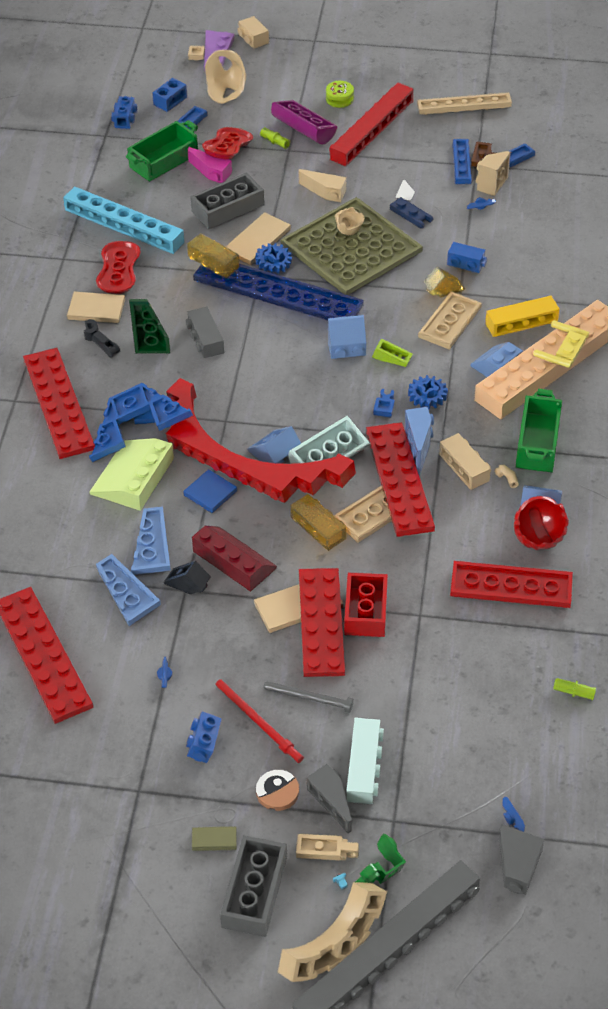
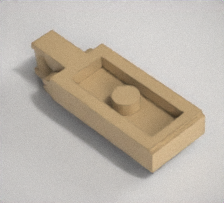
(325, 847)

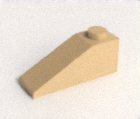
(325, 185)

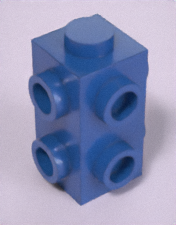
(124, 112)
(466, 257)
(204, 737)

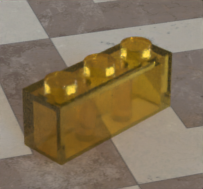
(213, 255)
(318, 522)

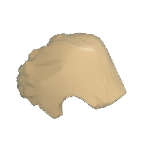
(349, 221)

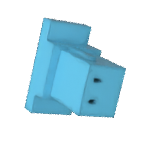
(340, 879)

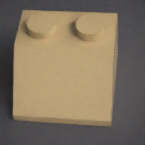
(493, 172)

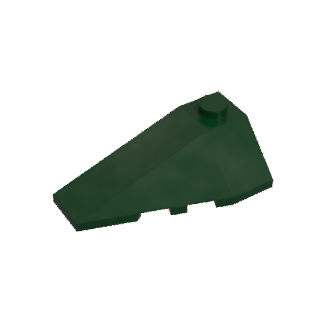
(147, 329)

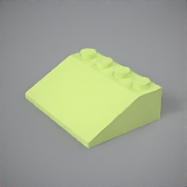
(134, 472)

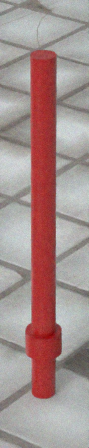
(284, 744)

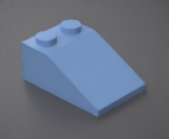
(418, 432)

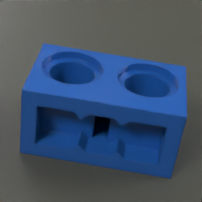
(169, 94)

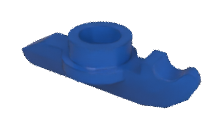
(481, 203)
(164, 673)
(512, 815)

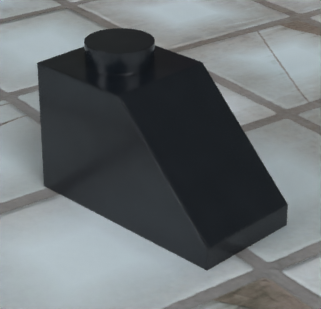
(188, 578)

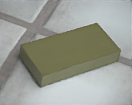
(214, 838)

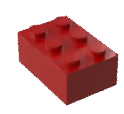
(365, 604)

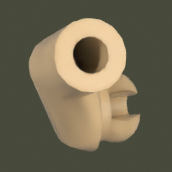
(510, 474)

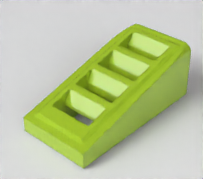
(386, 352)

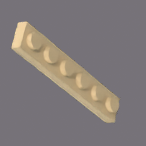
(464, 103)

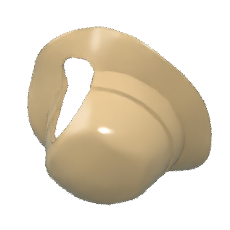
(219, 79)

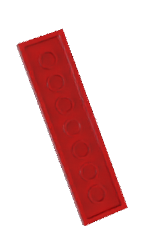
(58, 403)
(400, 480)
(44, 655)

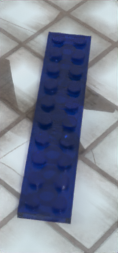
(282, 292)

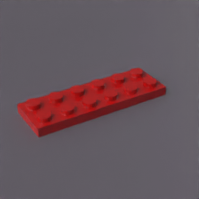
(511, 584)
(321, 622)

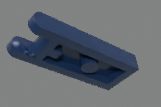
(410, 212)

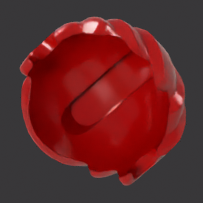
(540, 523)

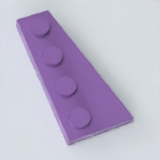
(217, 41)

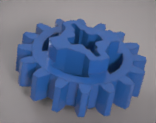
(273, 258)
(427, 392)

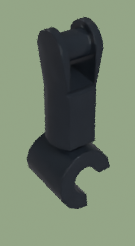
(93, 334)

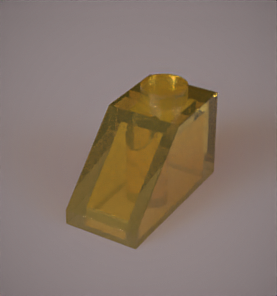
(442, 283)

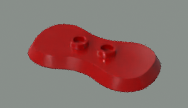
(227, 142)
(117, 270)

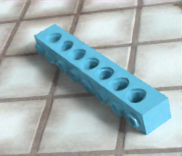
(124, 220)

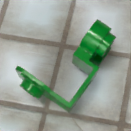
(374, 872)

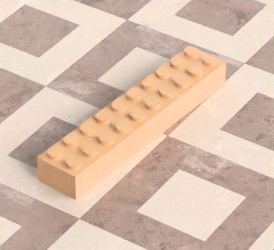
(524, 374)

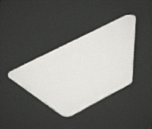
(405, 191)

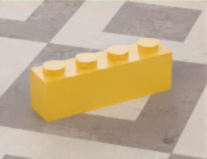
(522, 316)

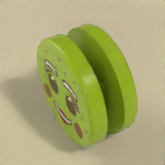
(339, 94)

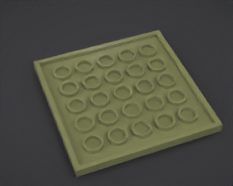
(354, 259)

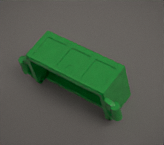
(162, 150)
(539, 432)

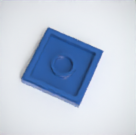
(210, 491)

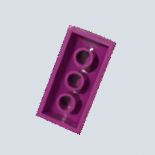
(304, 121)

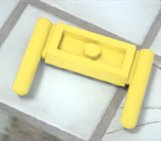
(569, 348)

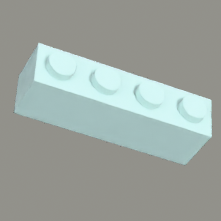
(363, 761)

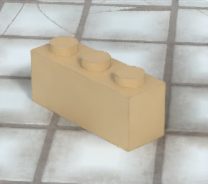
(465, 461)

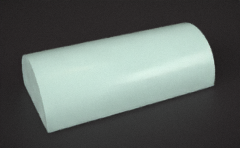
(339, 438)

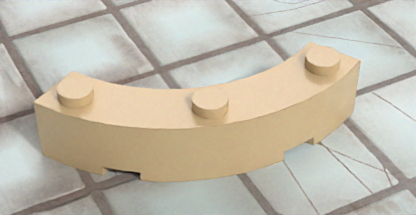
(339, 939)

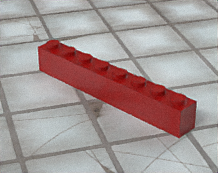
(371, 124)

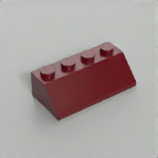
(231, 556)

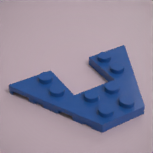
(129, 405)

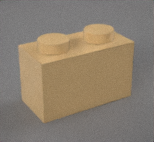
(253, 32)

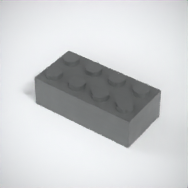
(227, 200)
(254, 886)

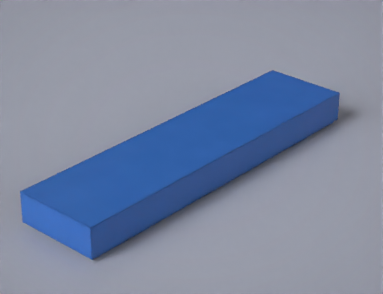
(462, 164)

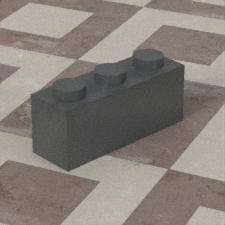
(205, 332)

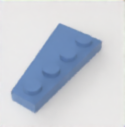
(152, 546)
(128, 591)

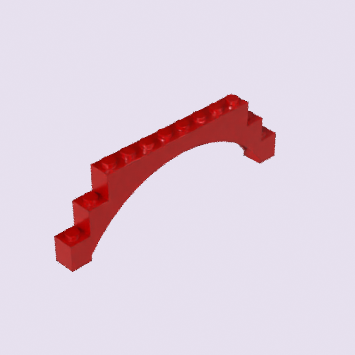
(273, 479)

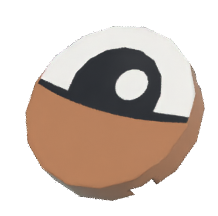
(277, 790)

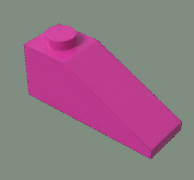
(211, 167)

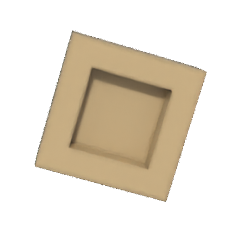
(196, 53)

